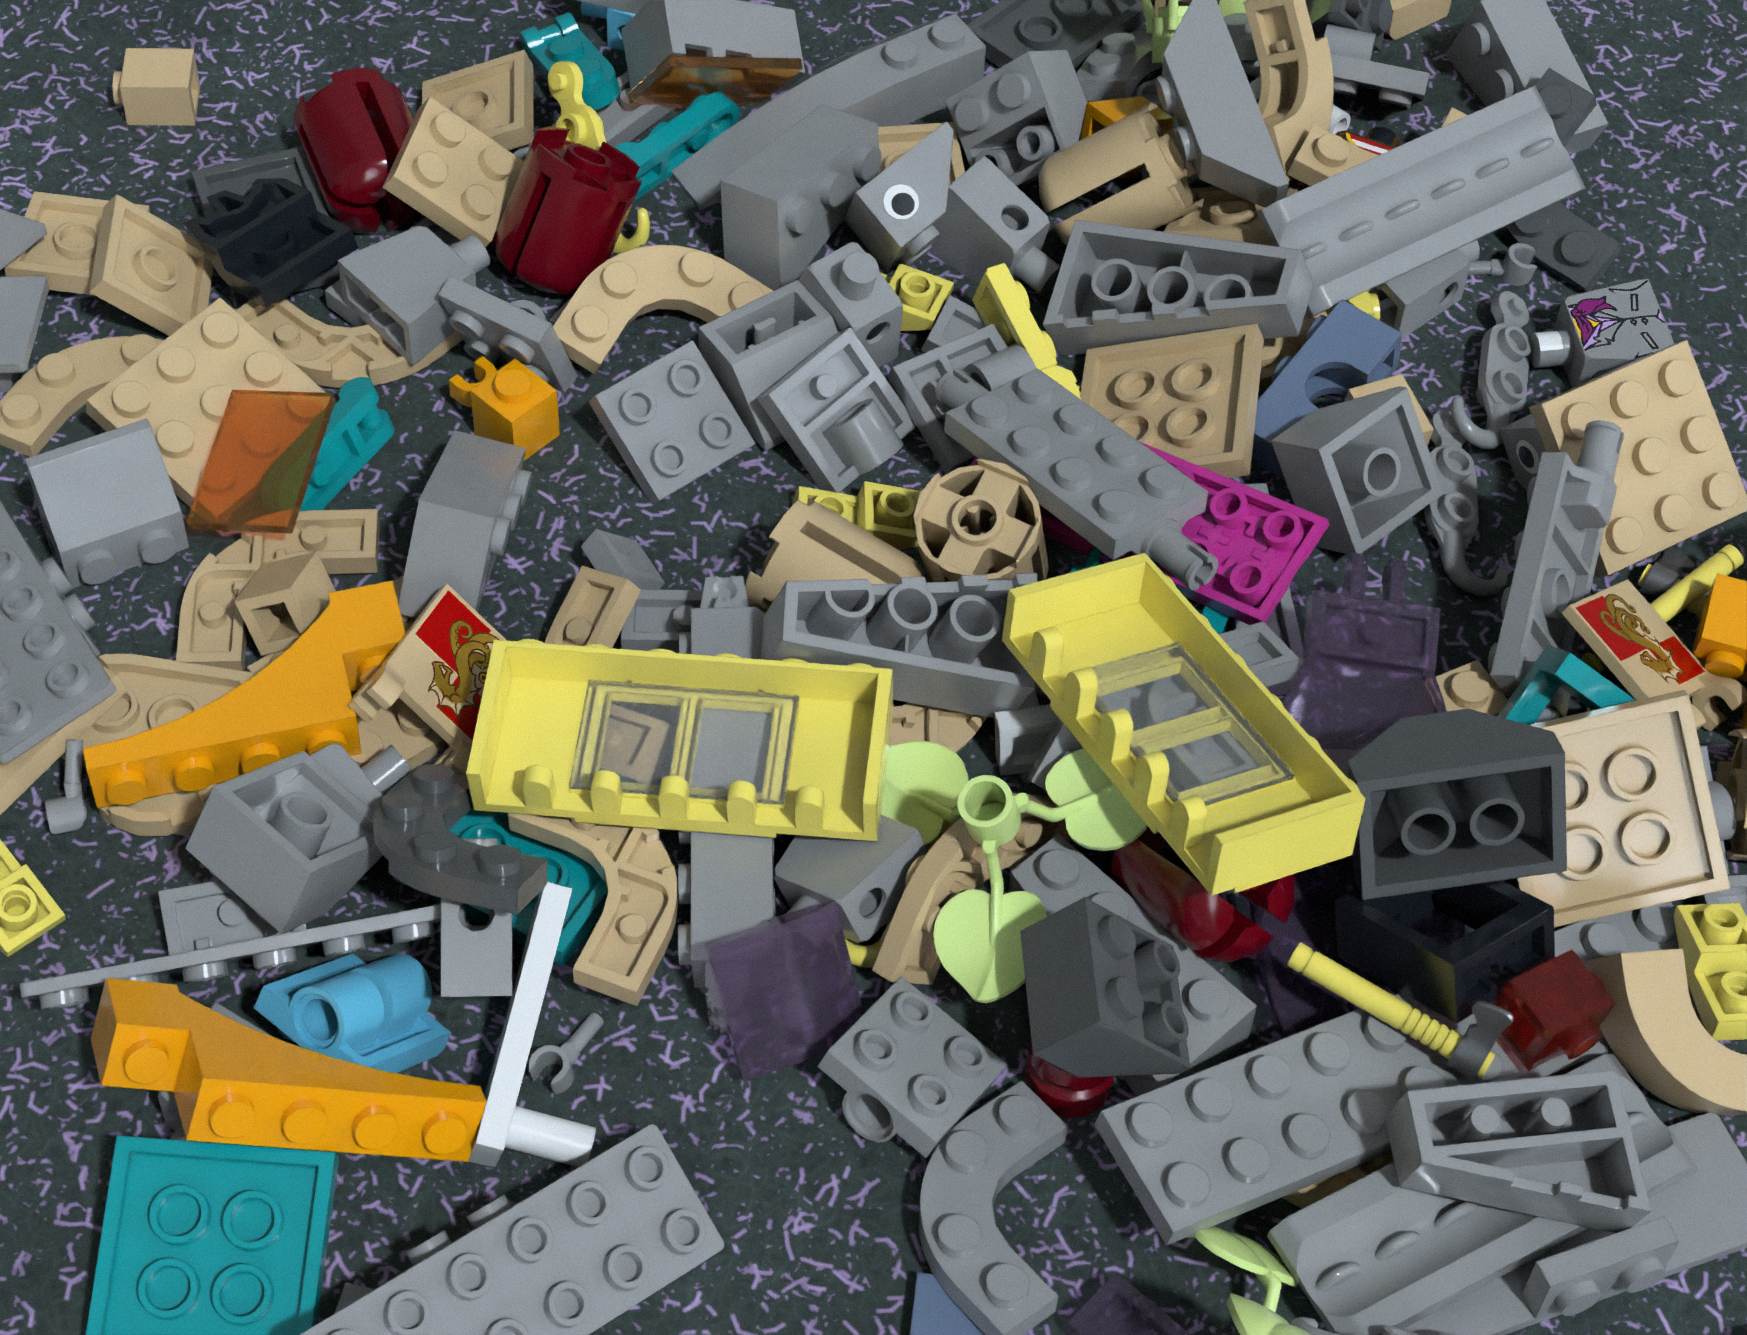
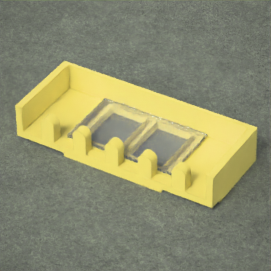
(1182, 725)
(682, 740)

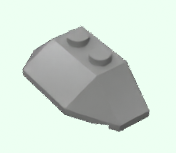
(1217, 109)

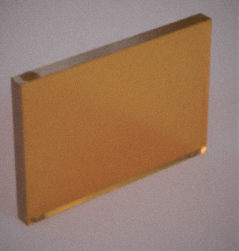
(739, 78)
(261, 461)

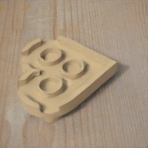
(156, 695)

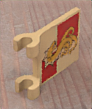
(1648, 652)
(437, 673)

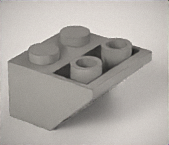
(1021, 113)
(760, 346)

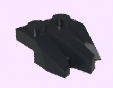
(270, 239)

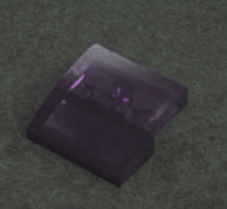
(785, 989)

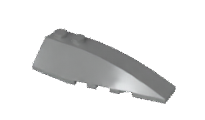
(880, 82)

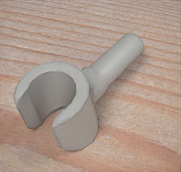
(1513, 269)
(69, 811)
(565, 1054)

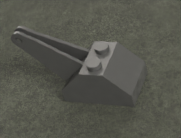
(1456, 803)

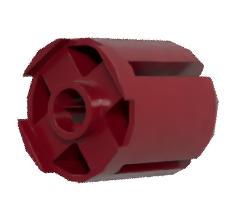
(351, 143)
(565, 211)
(1187, 910)

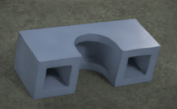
(1336, 356)

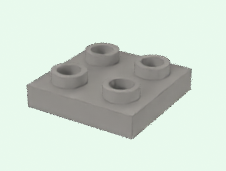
(1352, 69)
(507, 332)
(982, 357)
(838, 412)
(671, 422)
(909, 1070)

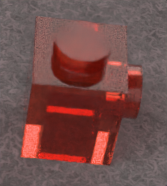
(1554, 1010)

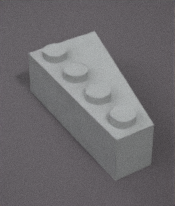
(1161, 284)
(932, 635)
(1214, 1008)

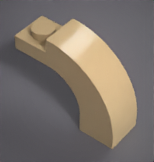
(1293, 72)
(1662, 1038)

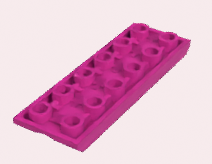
(1251, 534)

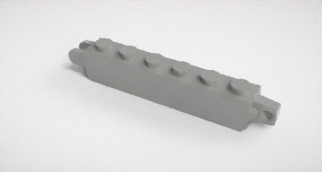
(728, 874)

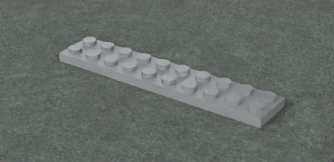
(1315, 1099)

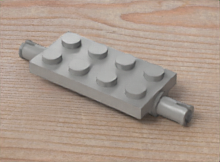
(1082, 468)
(1556, 558)

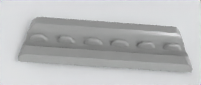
(1424, 198)
(1401, 1253)

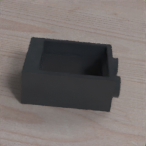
(1509, 935)

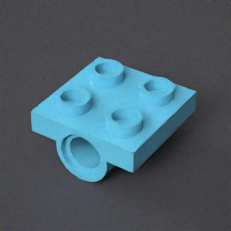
(359, 1011)

